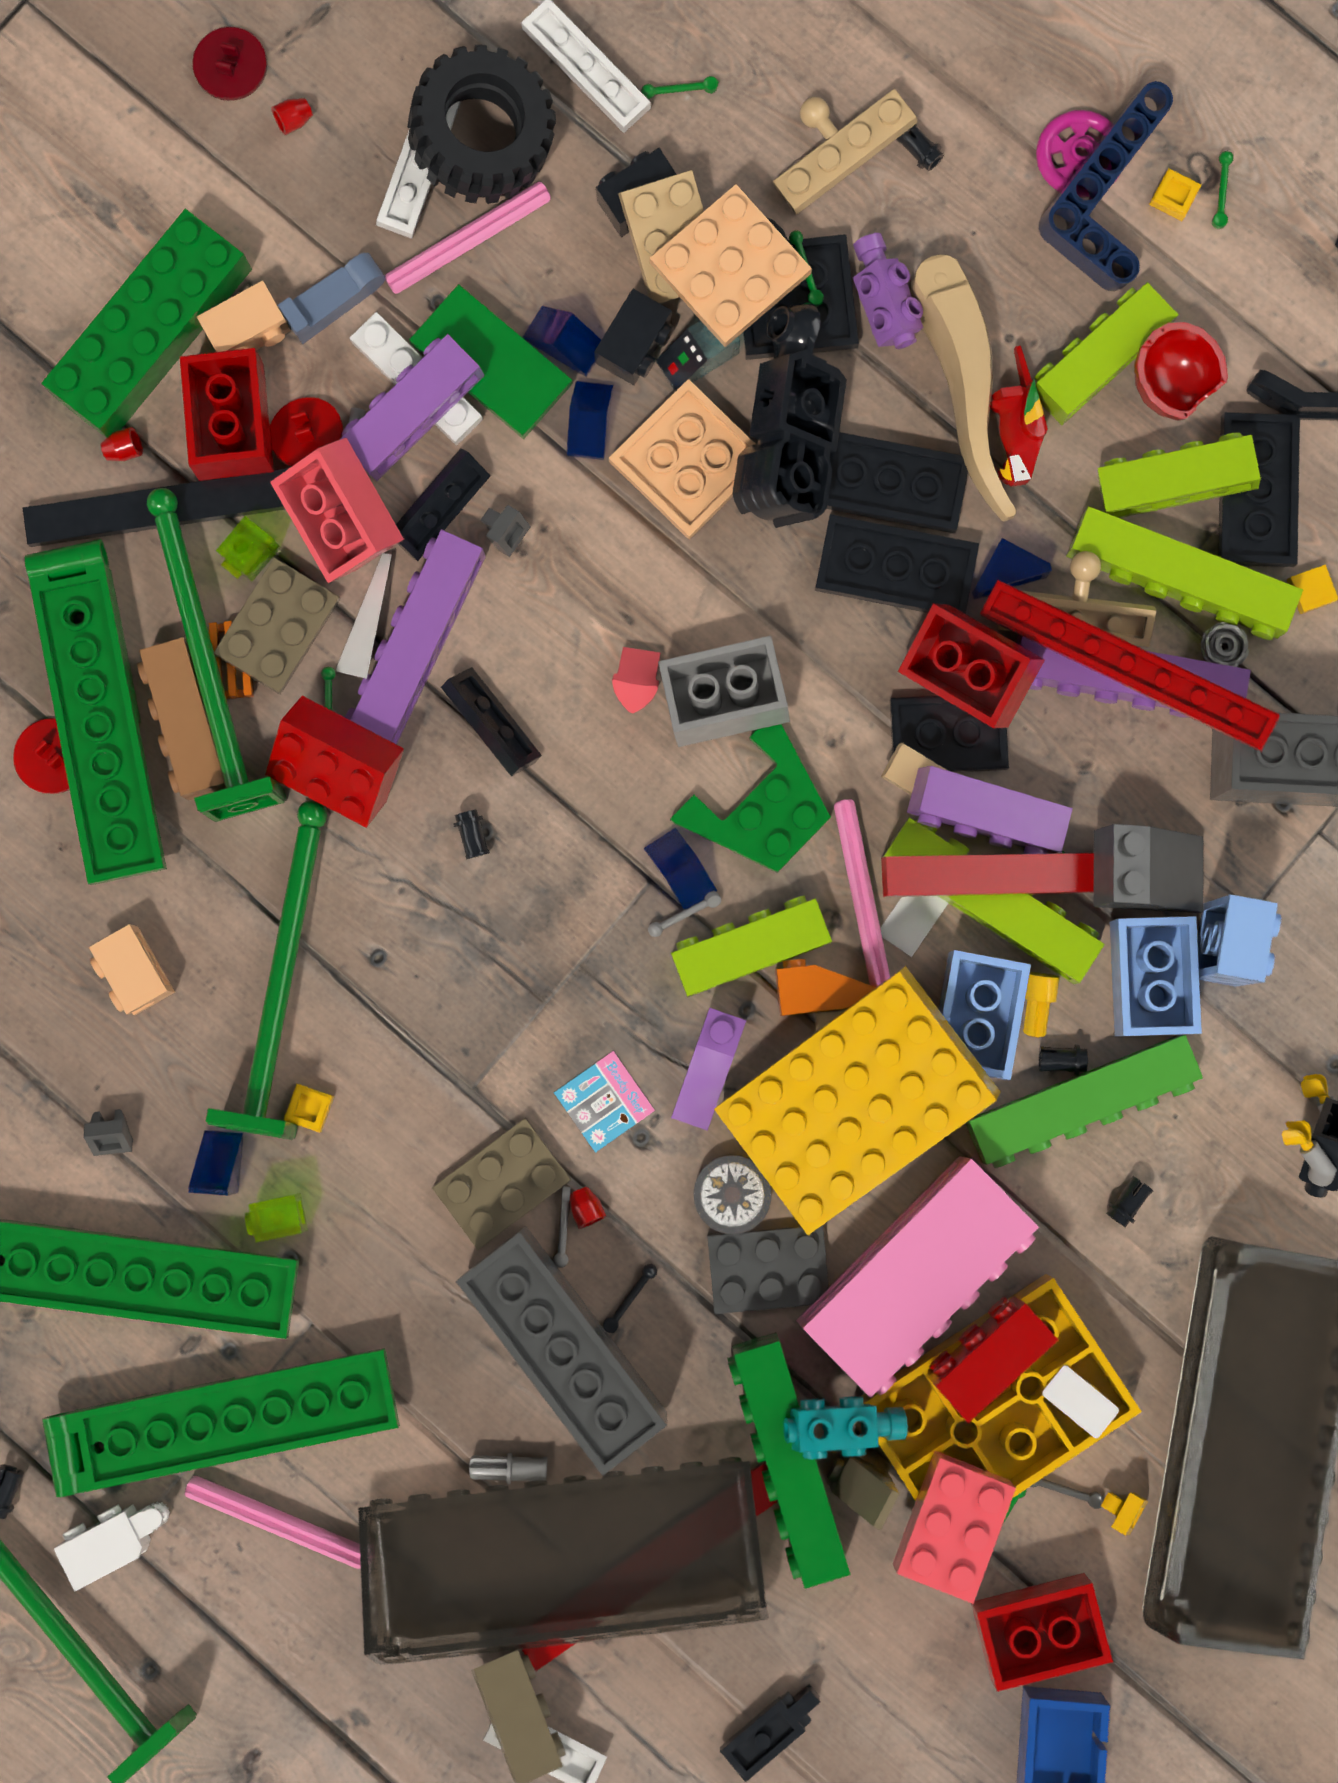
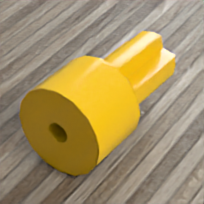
(1040, 992)

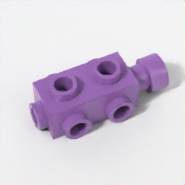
(886, 295)

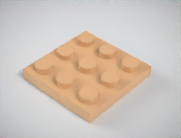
(730, 265)
(684, 458)

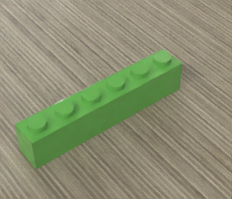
(1083, 1100)

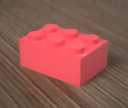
(336, 510)
(953, 1527)

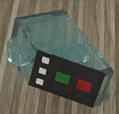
(695, 355)

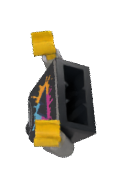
(1321, 1149)

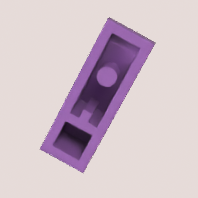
(708, 1068)

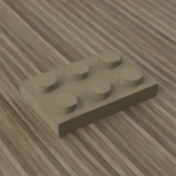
(277, 626)
(501, 1183)

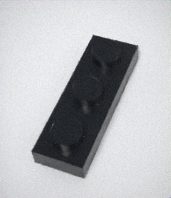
(441, 502)
(491, 721)

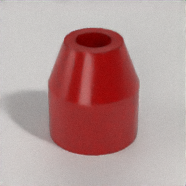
(291, 114)
(122, 445)
(586, 1207)

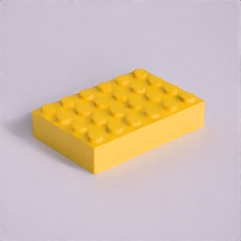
(857, 1101)
(1020, 1430)

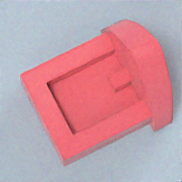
(636, 678)

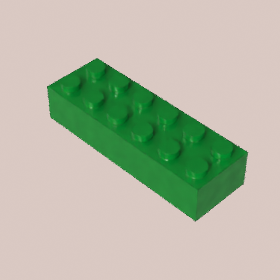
(147, 324)
(792, 1480)

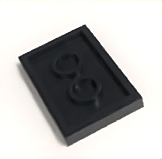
(947, 735)

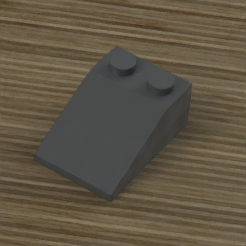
(1148, 869)

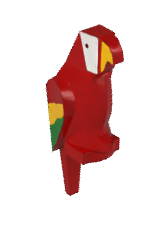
(1020, 425)

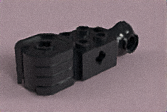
(795, 422)

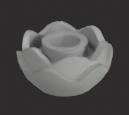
(1227, 634)

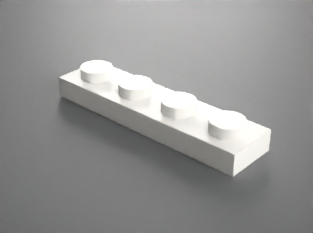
(586, 65)
(407, 190)
(392, 355)

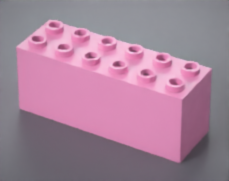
(918, 1275)

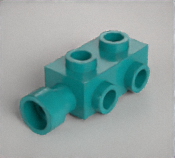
(838, 1427)

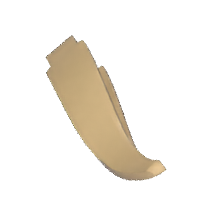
(963, 346)

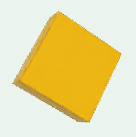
(1175, 194)
(1317, 589)
(308, 1107)

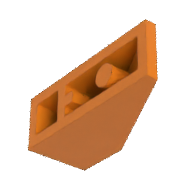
(815, 989)

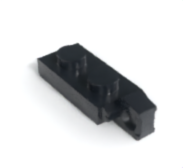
(770, 1732)

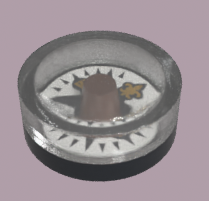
(731, 1194)

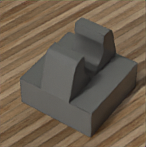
(505, 529)
(108, 1136)

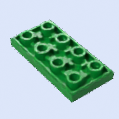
(518, 379)

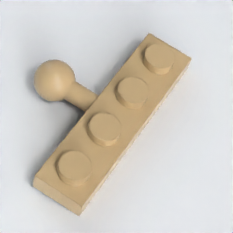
(843, 149)
(1124, 620)

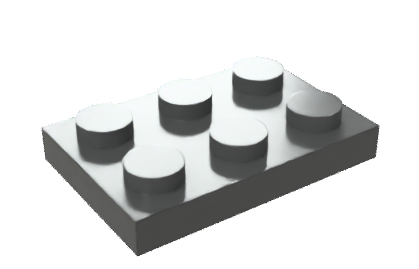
(767, 1269)

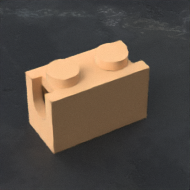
(245, 321)
(130, 970)

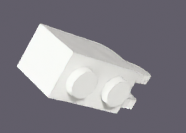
(108, 1544)

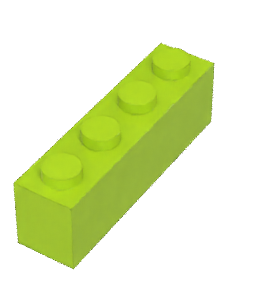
(1103, 353)
(1179, 476)
(751, 947)

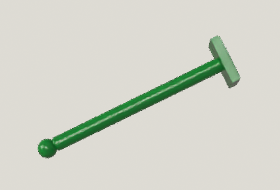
(240, 794)
(253, 1118)
(92, 1671)

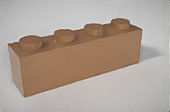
(182, 718)

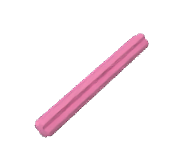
(467, 237)
(861, 892)
(274, 1521)

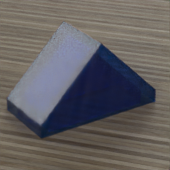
(563, 338)
(589, 420)
(1011, 566)
(680, 868)
(217, 1164)

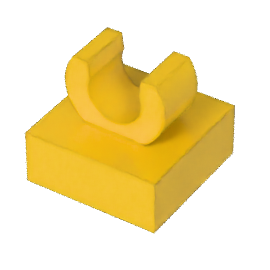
(1127, 1511)

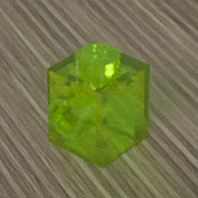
(247, 550)
(276, 1218)

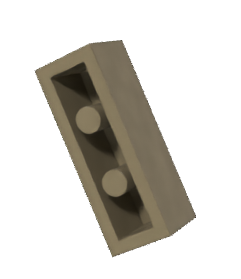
(519, 1717)

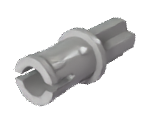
(508, 1468)

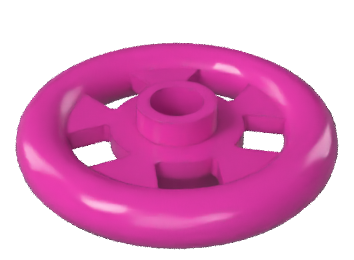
(1050, 144)

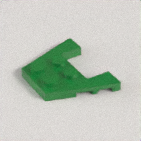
(773, 817)

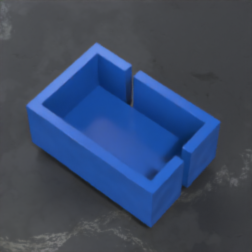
(1058, 1736)

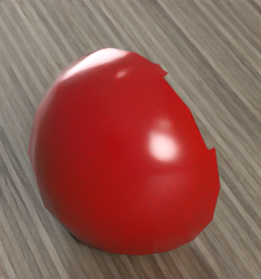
(1179, 369)

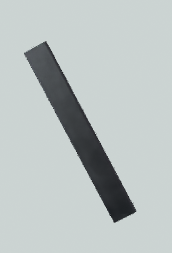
(129, 511)

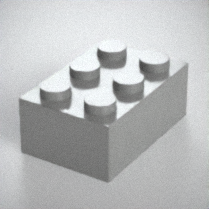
(724, 691)

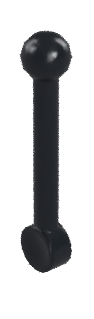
(611, 1323)

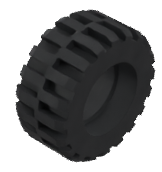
(488, 78)

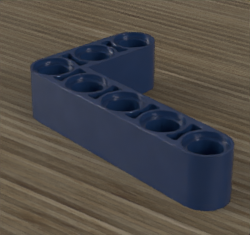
(1097, 182)

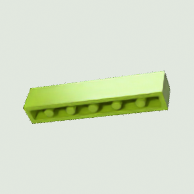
(1187, 574)
(1016, 918)

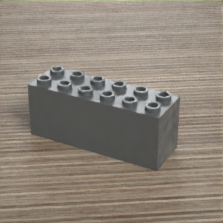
(1292, 769)
(564, 1350)

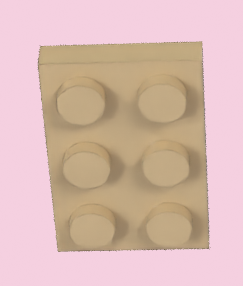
(654, 217)

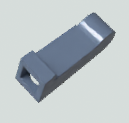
(332, 297)

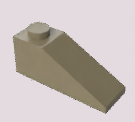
(863, 1488)

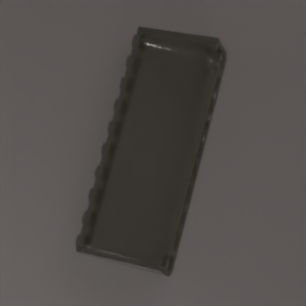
(1249, 1454)
(560, 1562)

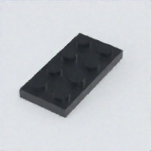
(897, 482)
(1262, 523)
(895, 565)

